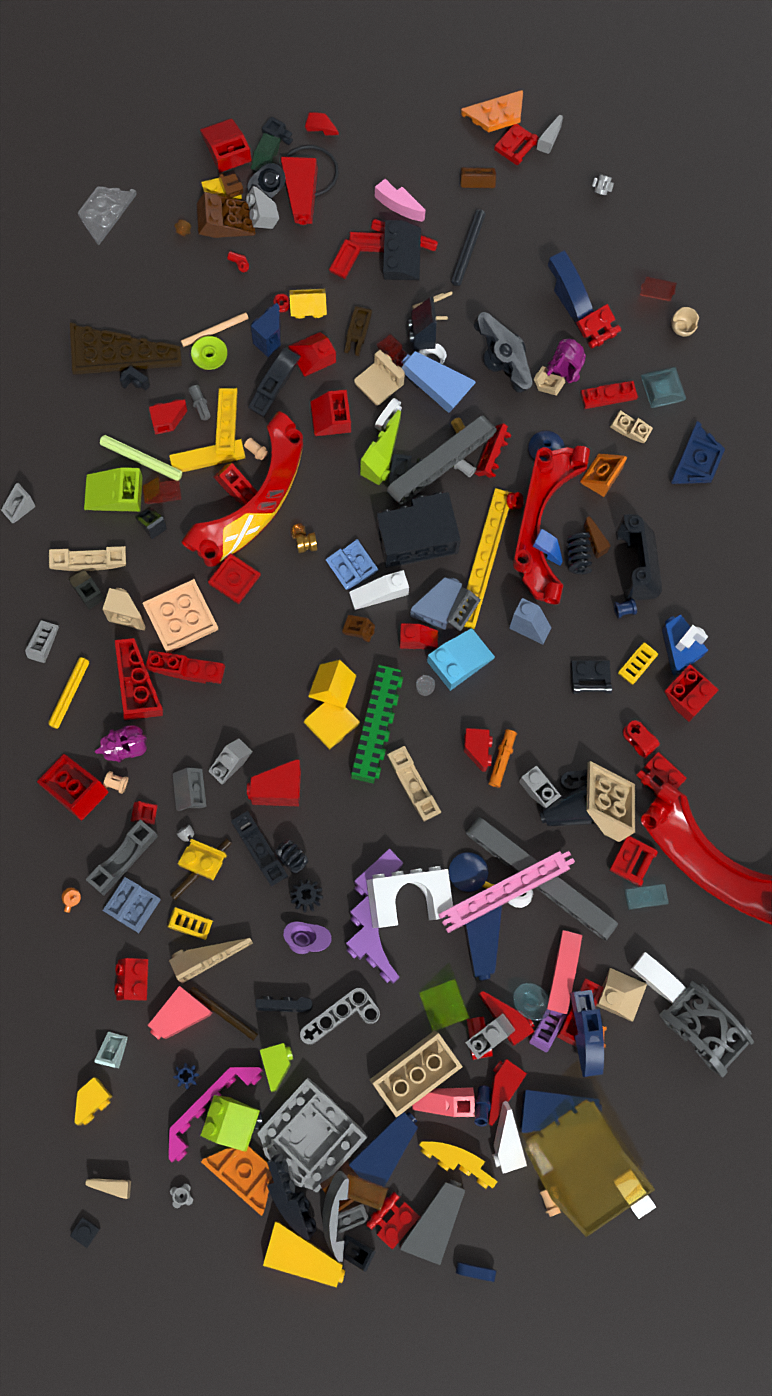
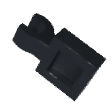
(278, 129)

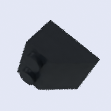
(423, 325)

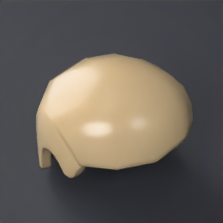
(685, 321)

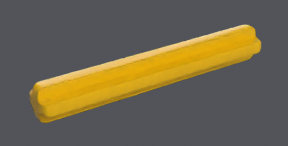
(68, 692)

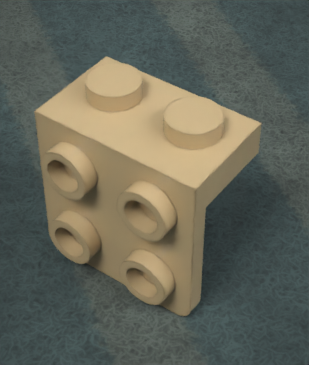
(380, 379)

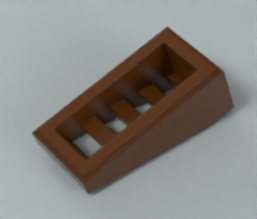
(598, 541)

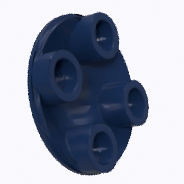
(468, 872)

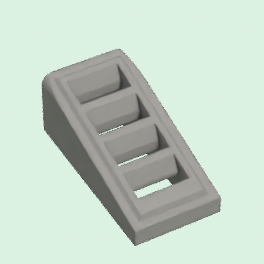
(548, 138)
(38, 652)

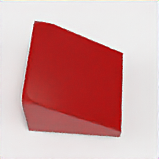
(144, 811)

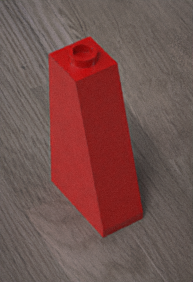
(301, 186)

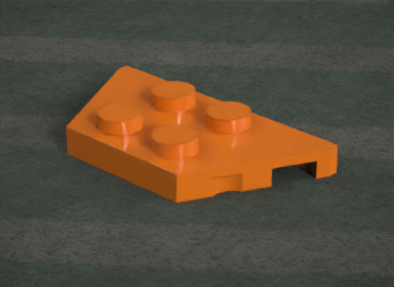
(496, 112)
(243, 1173)

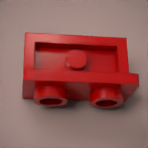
(131, 979)

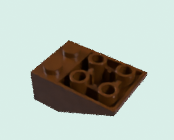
(223, 217)

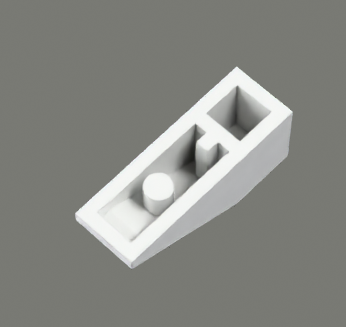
(380, 590)
(507, 1142)

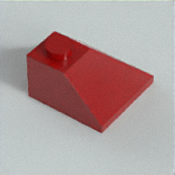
(315, 353)

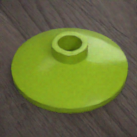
(206, 346)

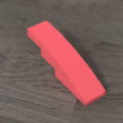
(564, 972)

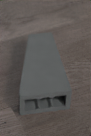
(433, 1228)

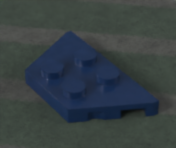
(699, 458)

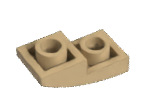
(631, 428)

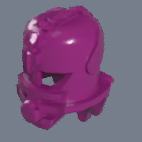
(567, 354)
(123, 744)

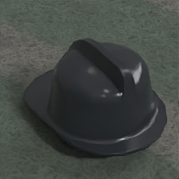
(268, 179)

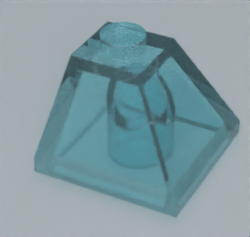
(663, 387)

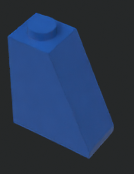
(673, 633)

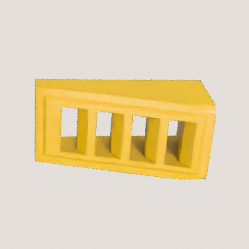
(647, 650)
(171, 923)

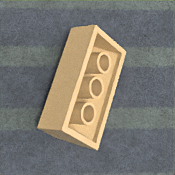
(415, 1073)

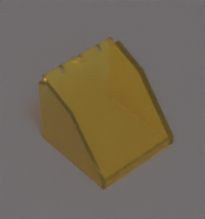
(587, 1168)

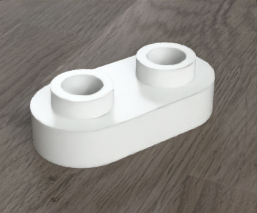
(387, 414)

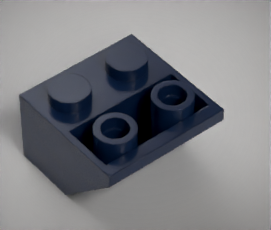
(267, 330)

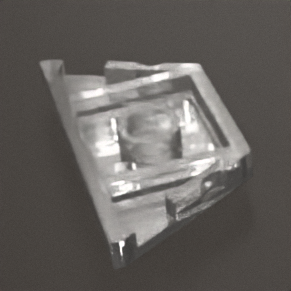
(104, 210)

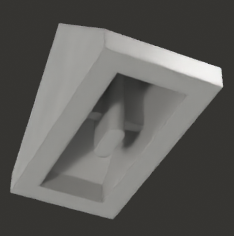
(17, 504)

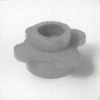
(177, 1201)

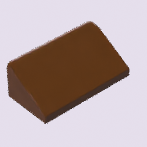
(478, 177)

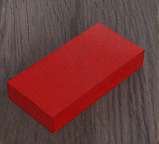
(368, 241)
(345, 259)

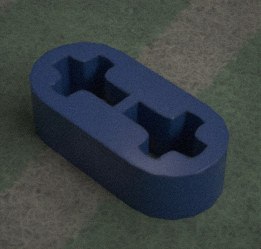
(476, 1271)

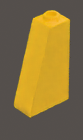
(301, 1258)

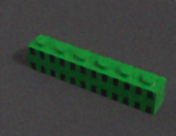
(376, 723)

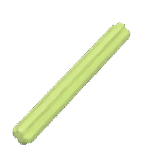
(141, 458)

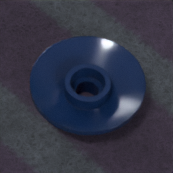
(542, 438)

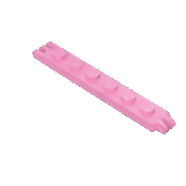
(506, 890)

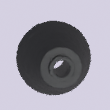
(568, 810)

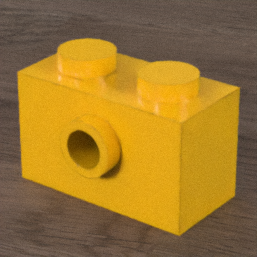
(308, 303)

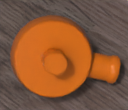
(70, 898)

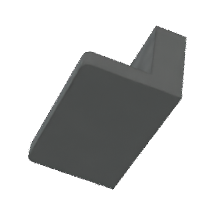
(189, 789)

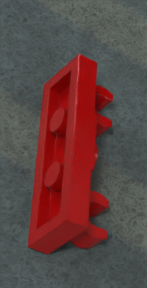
(609, 394)
(492, 451)

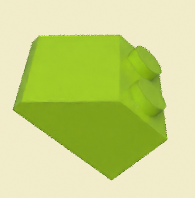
(276, 1064)
(230, 1123)

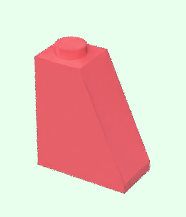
(178, 1014)

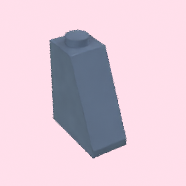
(437, 603)
(530, 621)

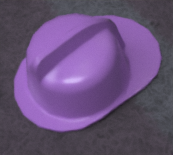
(306, 937)

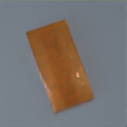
(366, 1192)

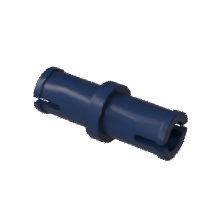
(482, 1106)

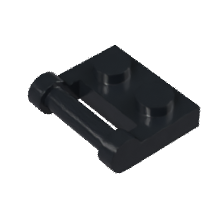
(591, 672)

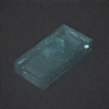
(646, 896)

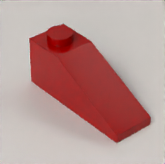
(235, 484)
(521, 1024)
(503, 1087)

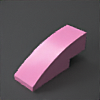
(399, 201)

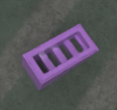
(538, 1042)

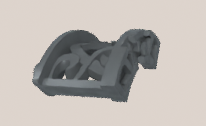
(679, 1025)

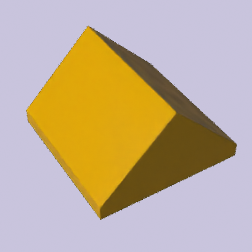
(333, 683)

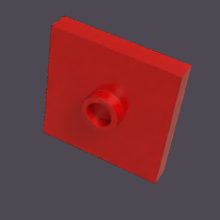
(234, 578)

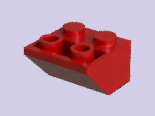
(331, 413)
(690, 692)

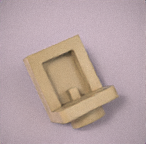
(548, 384)

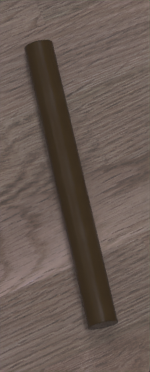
(193, 876)
(223, 1013)

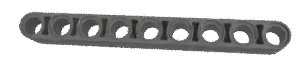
(554, 889)

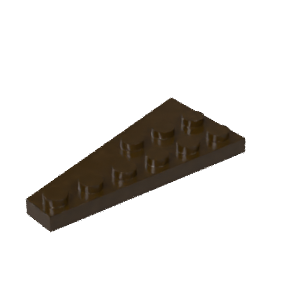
(111, 351)

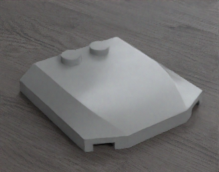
(311, 1136)

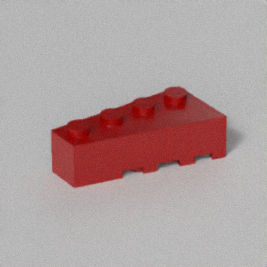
(136, 688)

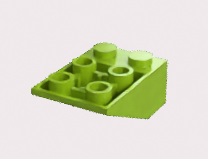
(114, 490)

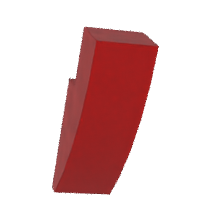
(569, 1028)

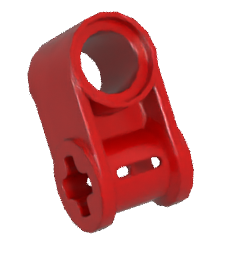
(641, 740)

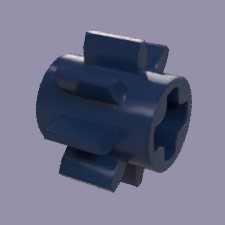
(182, 1072)

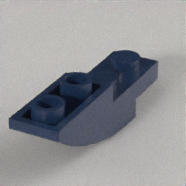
(590, 1033)

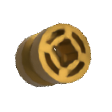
(306, 542)

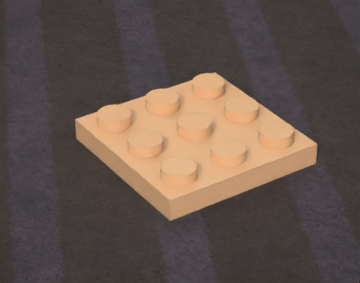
(180, 616)

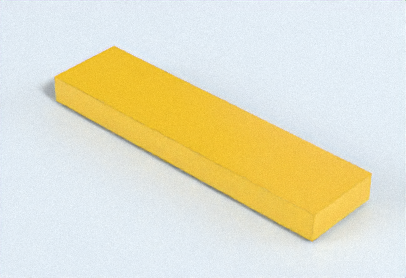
(226, 421)
(205, 457)

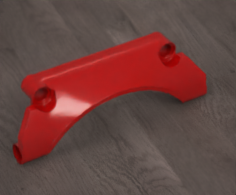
(545, 480)

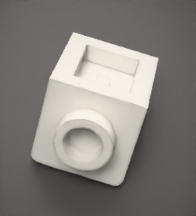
(693, 634)

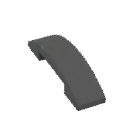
(337, 1191)

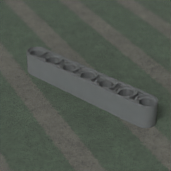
(441, 460)

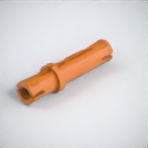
(505, 750)

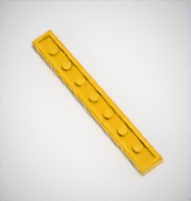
(487, 551)

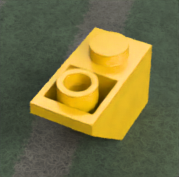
(89, 1100)

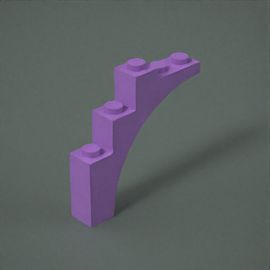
(367, 939)

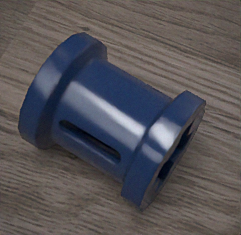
(625, 608)

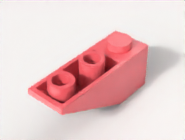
(448, 1102)

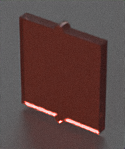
(658, 288)

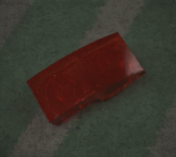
(393, 349)

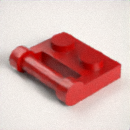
(512, 140)
(628, 857)

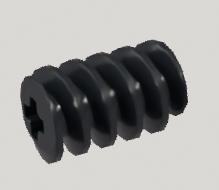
(577, 553)

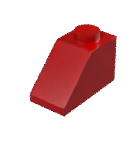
(418, 637)

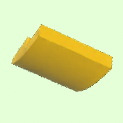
(331, 723)

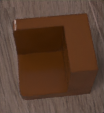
(231, 185)

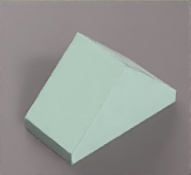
(111, 1050)

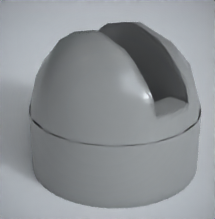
(185, 832)

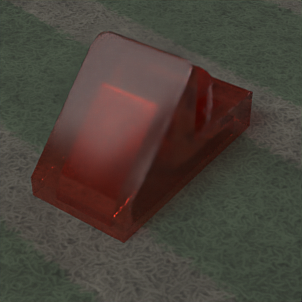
(161, 491)

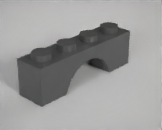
(110, 871)

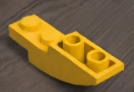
(450, 1156)

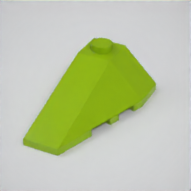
(377, 459)

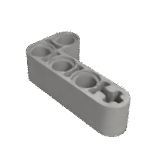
(336, 1019)

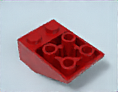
(226, 145)

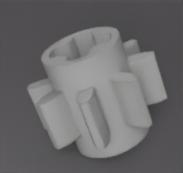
(603, 184)

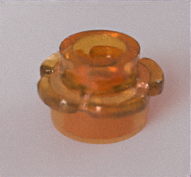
(183, 227)

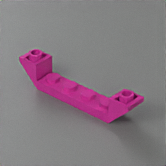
(177, 1146)

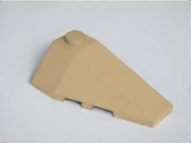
(195, 961)

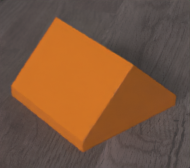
(603, 472)

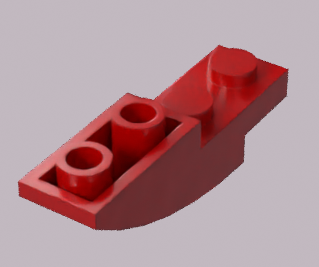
(185, 668)

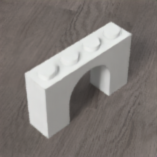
(383, 892)

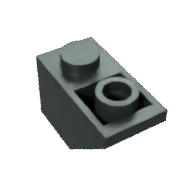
(86, 589)

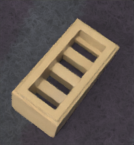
(116, 1187)

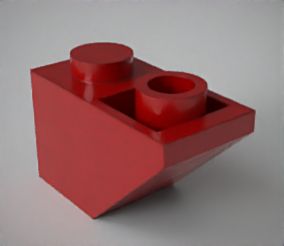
(168, 415)
(476, 747)

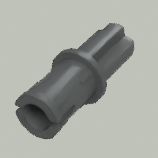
(199, 402)

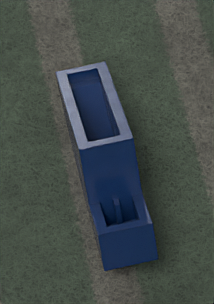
(570, 287)

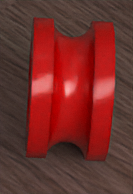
(282, 297)
(514, 500)

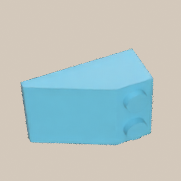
(459, 658)

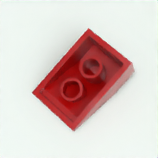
(73, 787)

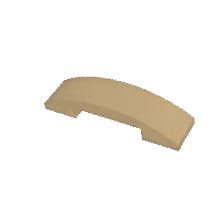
(87, 560)
(413, 784)

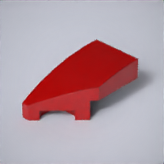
(320, 122)

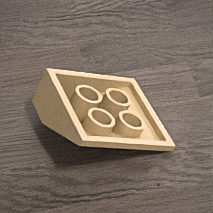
(610, 802)

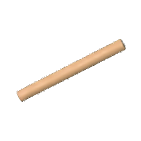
(215, 329)

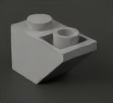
(262, 209)
(230, 760)
(539, 787)
(490, 1036)

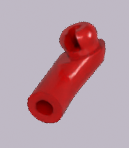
(240, 260)

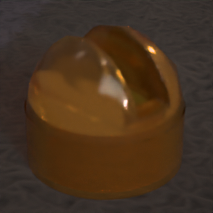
(298, 529)

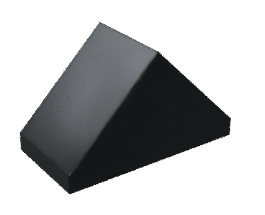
(151, 522)
(357, 1253)

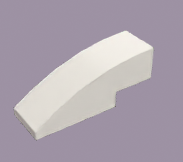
(658, 978)

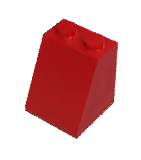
(276, 786)

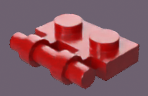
(595, 321)
(663, 771)
(397, 1225)

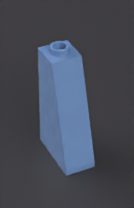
(437, 380)

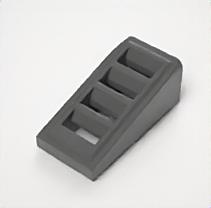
(470, 606)

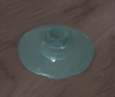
(532, 995)

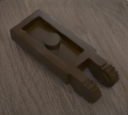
(358, 328)

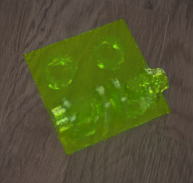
(444, 1005)

